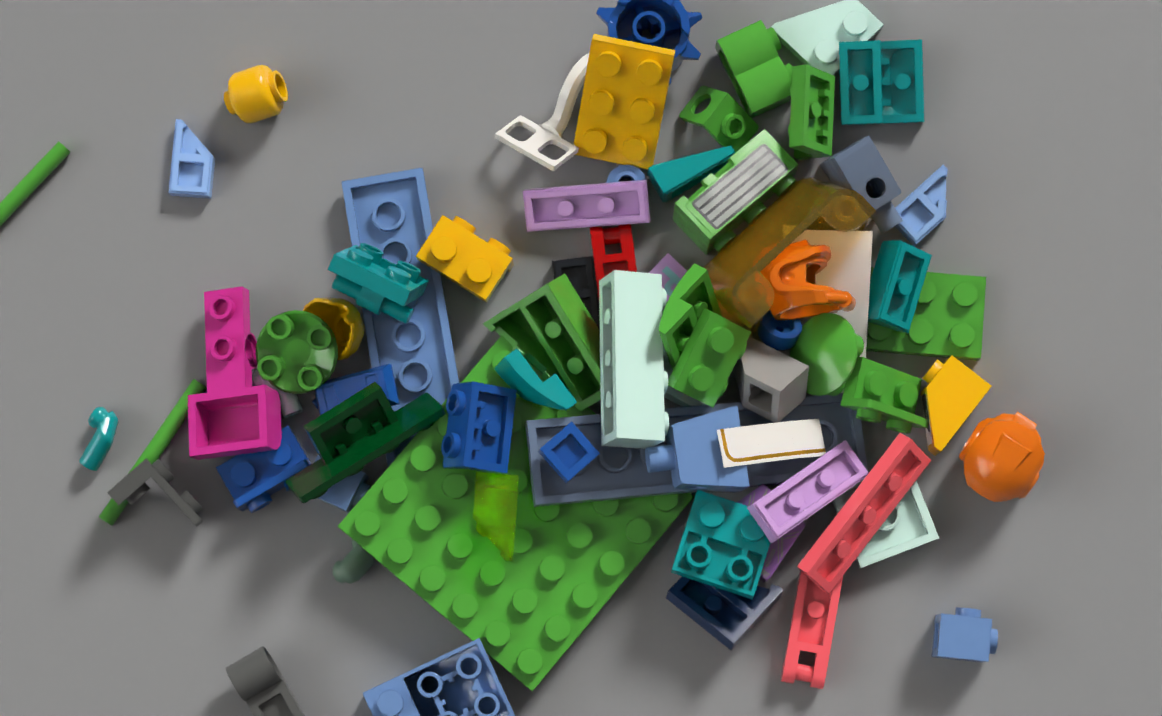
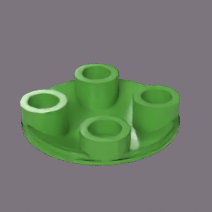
(830, 351)
(296, 352)

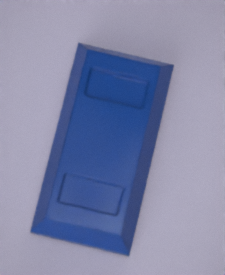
(343, 387)

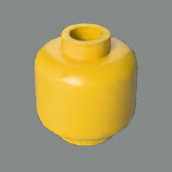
(256, 94)

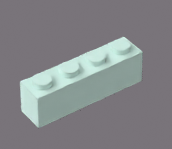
(632, 360)

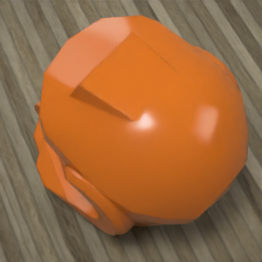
(795, 287)
(1003, 457)

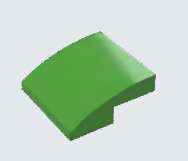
(684, 308)

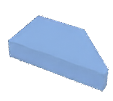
(190, 165)
(924, 207)

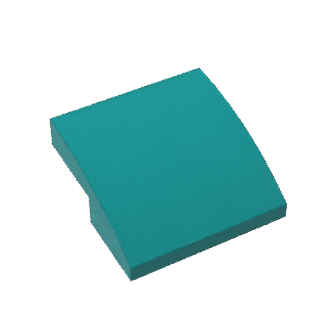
(881, 82)

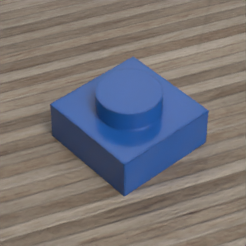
(568, 452)

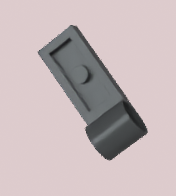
(263, 685)

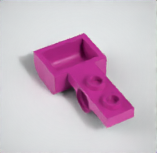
(232, 413)

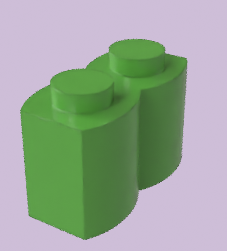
(756, 68)

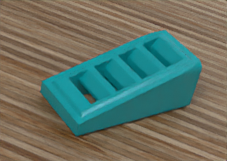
(682, 174)

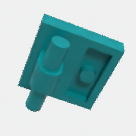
(376, 281)
(722, 546)

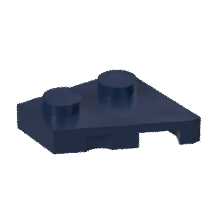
(721, 612)

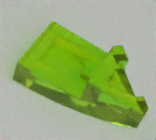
(496, 509)

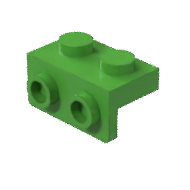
(709, 358)

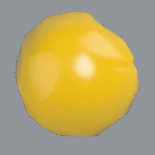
(343, 320)

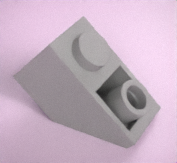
(770, 381)

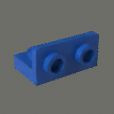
(479, 427)
(258, 475)

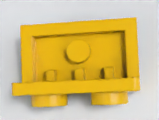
(466, 258)

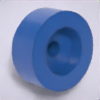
(779, 333)

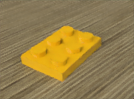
(623, 101)

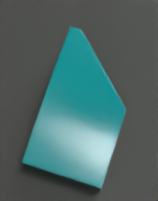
(521, 376)

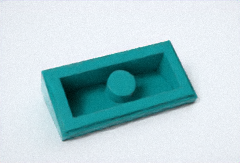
(897, 284)

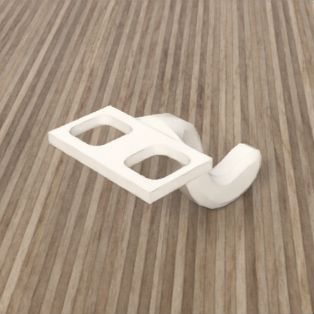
(551, 130)

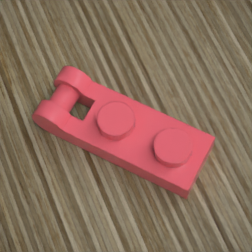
(810, 632)

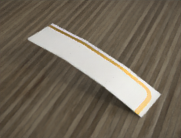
(771, 442)

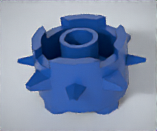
(661, 17)

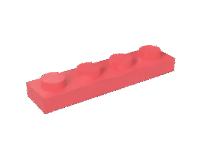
(864, 513)

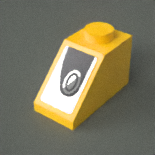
(949, 400)

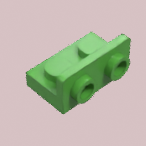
(811, 112)
(884, 395)

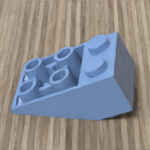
(446, 686)

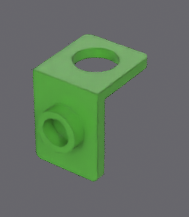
(721, 119)

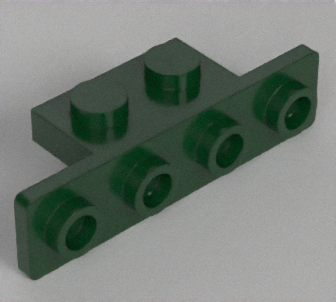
(358, 434)

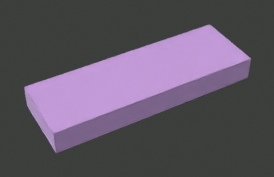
(586, 205)
(808, 491)

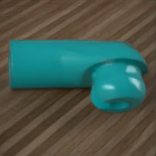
(102, 440)

